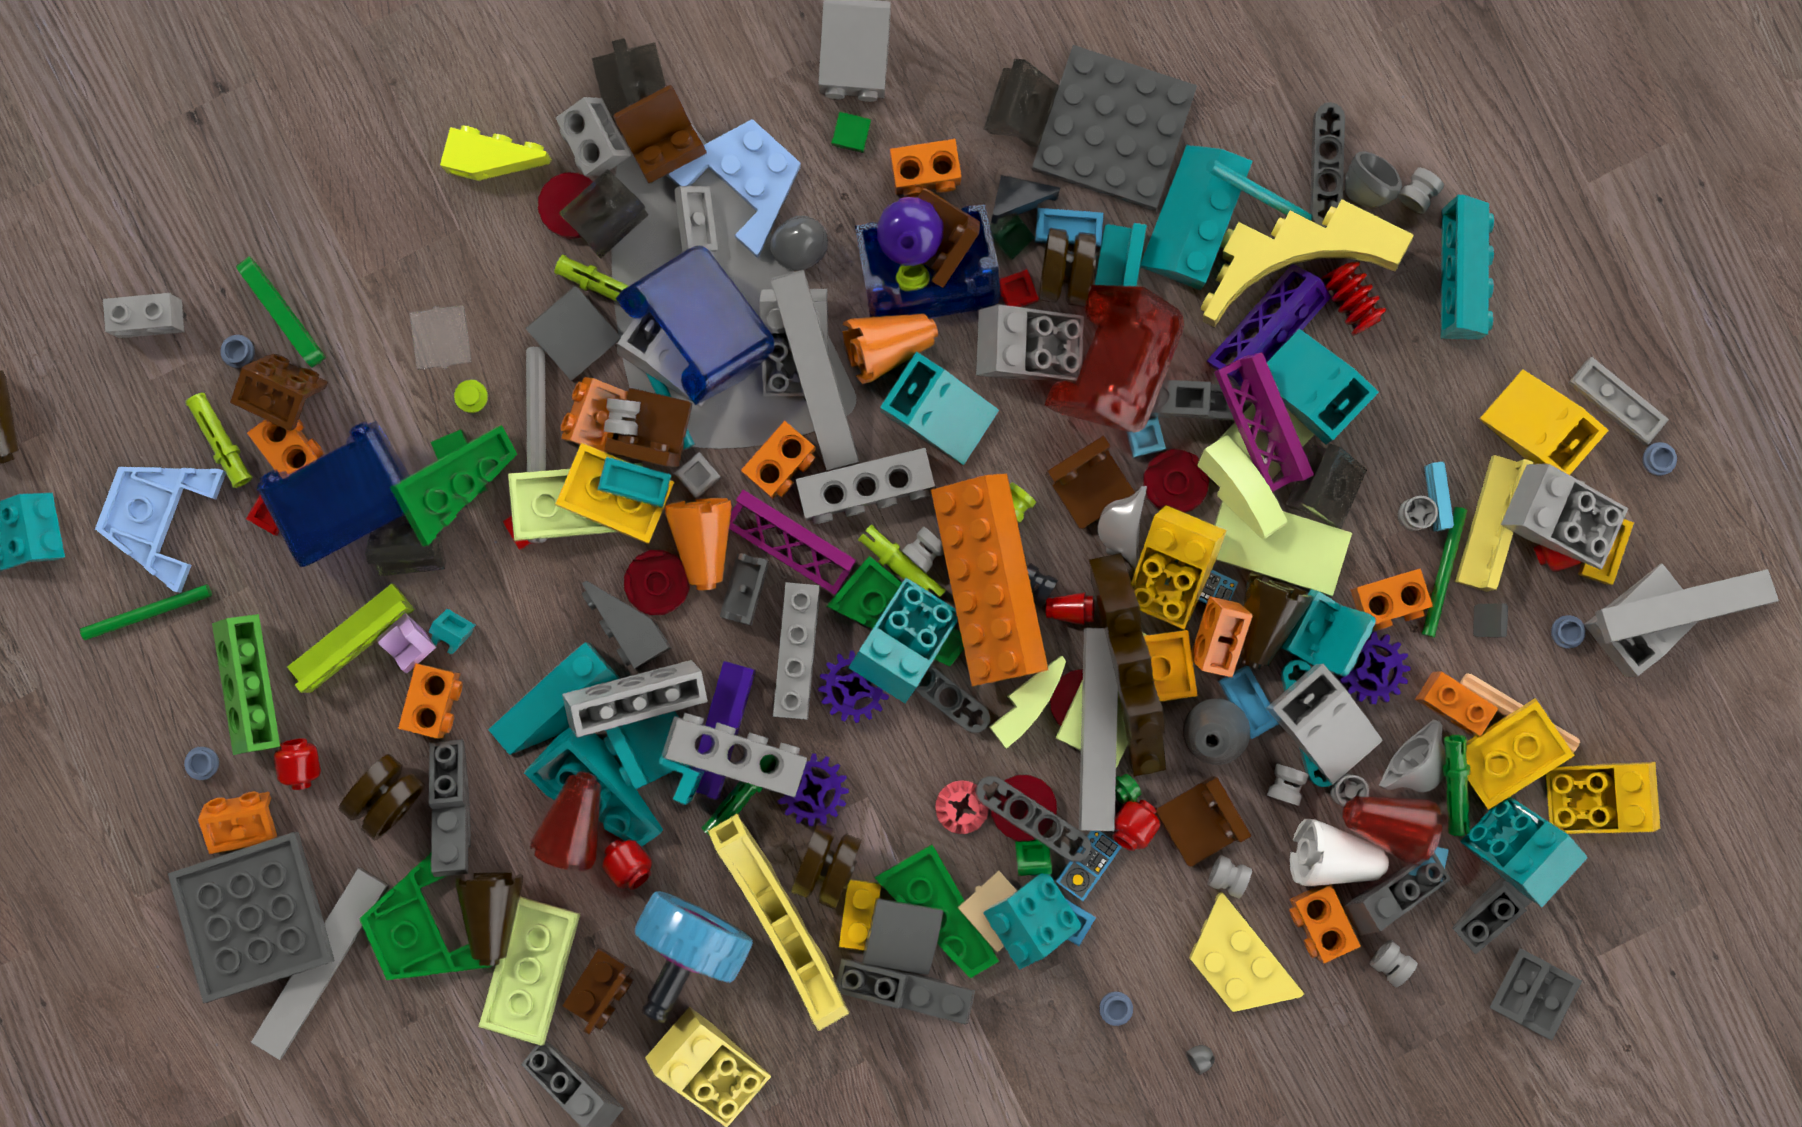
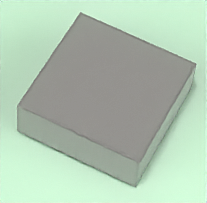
(697, 475)

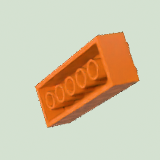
(989, 579)

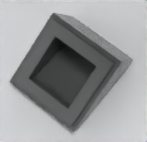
(1490, 620)

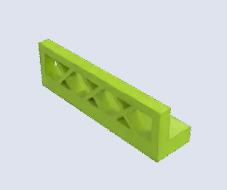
(349, 639)

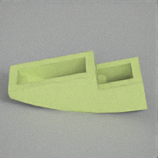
(1242, 487)
(1028, 702)

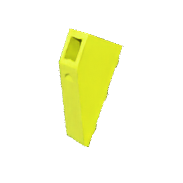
(486, 157)

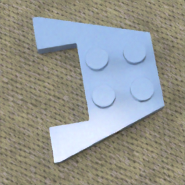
(755, 169)
(141, 511)

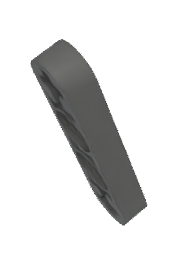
(1321, 166)
(932, 692)
(1034, 816)

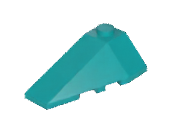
(542, 710)
(621, 805)

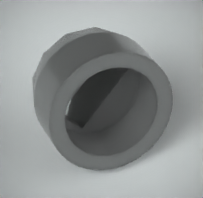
(1200, 1058)

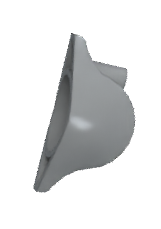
(1121, 526)
(1418, 761)

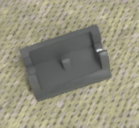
(744, 589)

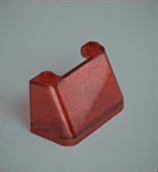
(1124, 360)

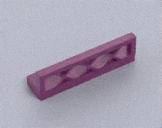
(1272, 415)
(796, 531)

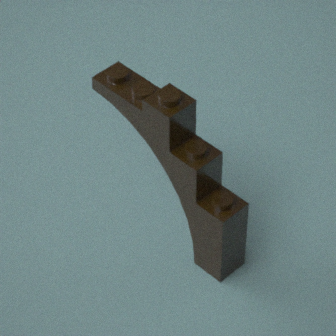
(1131, 663)

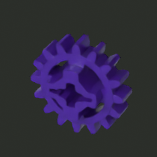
(1378, 680)
(847, 707)
(828, 783)

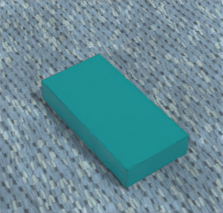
(634, 482)

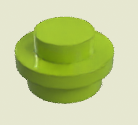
(912, 277)
(471, 396)

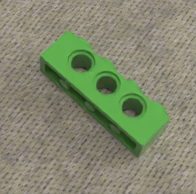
(245, 684)

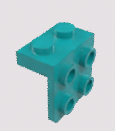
(29, 530)
(1329, 634)
(641, 748)
(1033, 920)

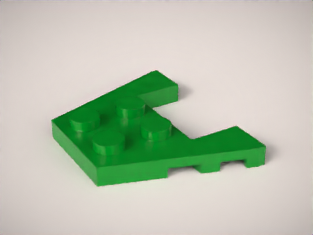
(407, 934)

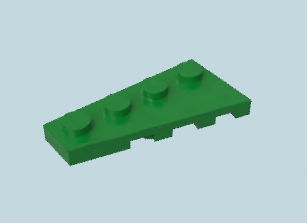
(445, 486)
(867, 597)
(927, 883)

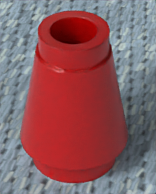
(1071, 608)

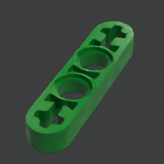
(280, 312)

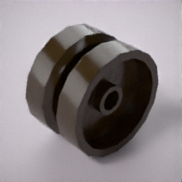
(1068, 267)
(381, 797)
(827, 866)

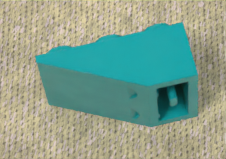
(1319, 386)
(939, 408)
(905, 640)
(1525, 850)

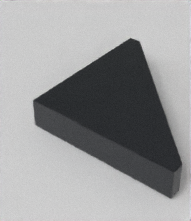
(1020, 196)

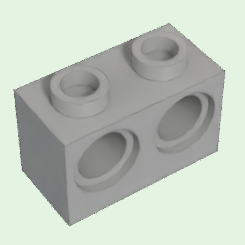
(598, 133)
(143, 315)

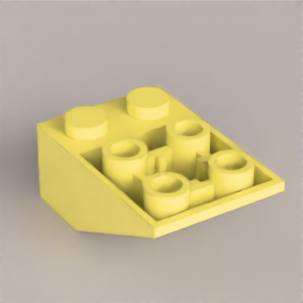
(706, 1067)

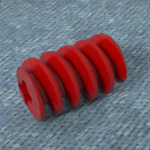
(1354, 297)

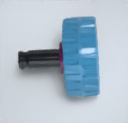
(691, 943)

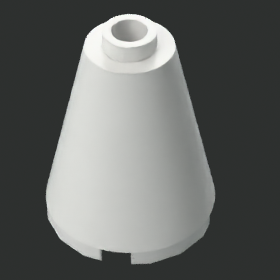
(1334, 856)

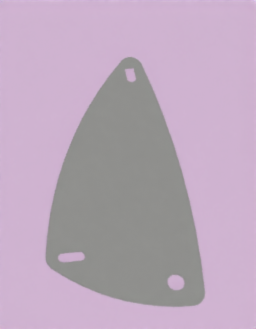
(740, 413)

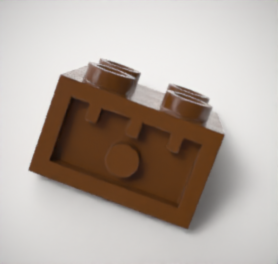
(659, 134)
(958, 235)
(276, 389)
(660, 429)
(1089, 482)
(1202, 821)
(596, 989)

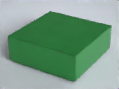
(851, 132)
(1032, 858)

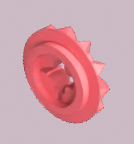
(947, 813)

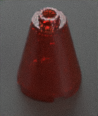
(571, 825)
(1397, 825)

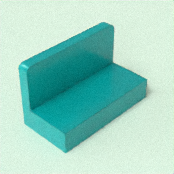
(1120, 255)
(689, 781)

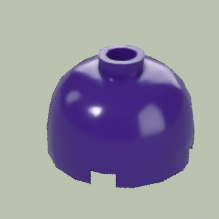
(909, 231)

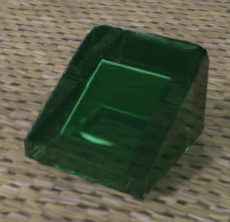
(1011, 235)

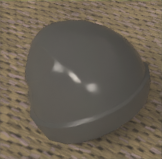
(1372, 180)
(799, 243)

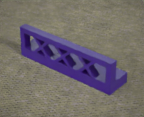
(1296, 311)
(727, 709)

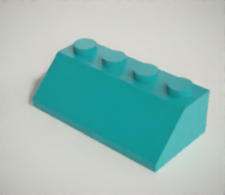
(1194, 217)
(1466, 269)

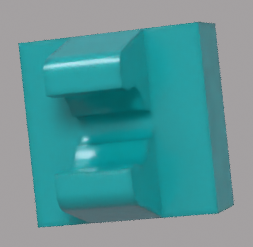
(451, 629)

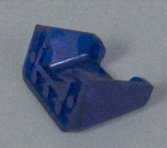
(970, 287)
(703, 320)
(336, 495)

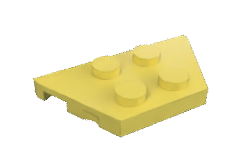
(1239, 962)

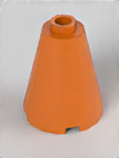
(886, 342)
(701, 538)

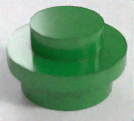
(1126, 789)

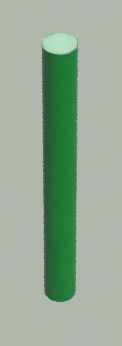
(1444, 572)
(145, 612)

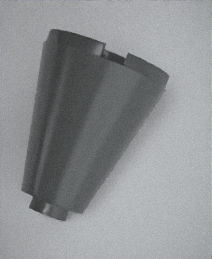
(1223, 720)

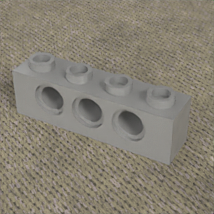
(912, 463)
(796, 650)
(634, 698)
(782, 778)

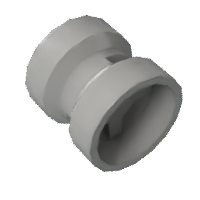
(1421, 190)
(622, 416)
(1424, 511)
(921, 556)
(1353, 787)
(1286, 792)
(1226, 875)
(1393, 963)

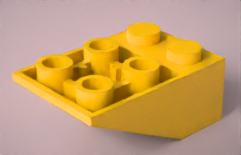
(1543, 423)
(1196, 547)
(1604, 798)

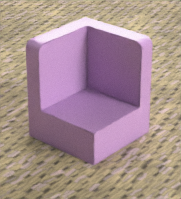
(406, 642)

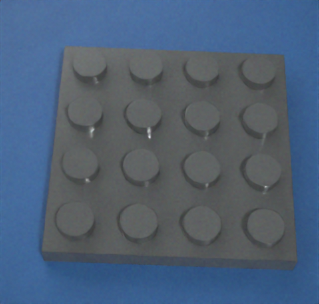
(1114, 127)
(251, 917)

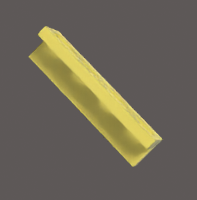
(1488, 539)

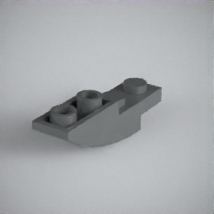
(1192, 400)
(449, 808)
(1491, 915)
(905, 990)

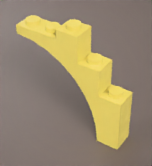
(1348, 234)
(781, 920)

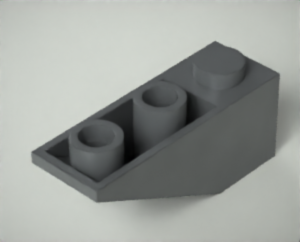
(635, 632)
(1394, 896)
(572, 1087)

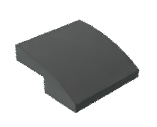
(573, 333)
(902, 936)
(1535, 994)

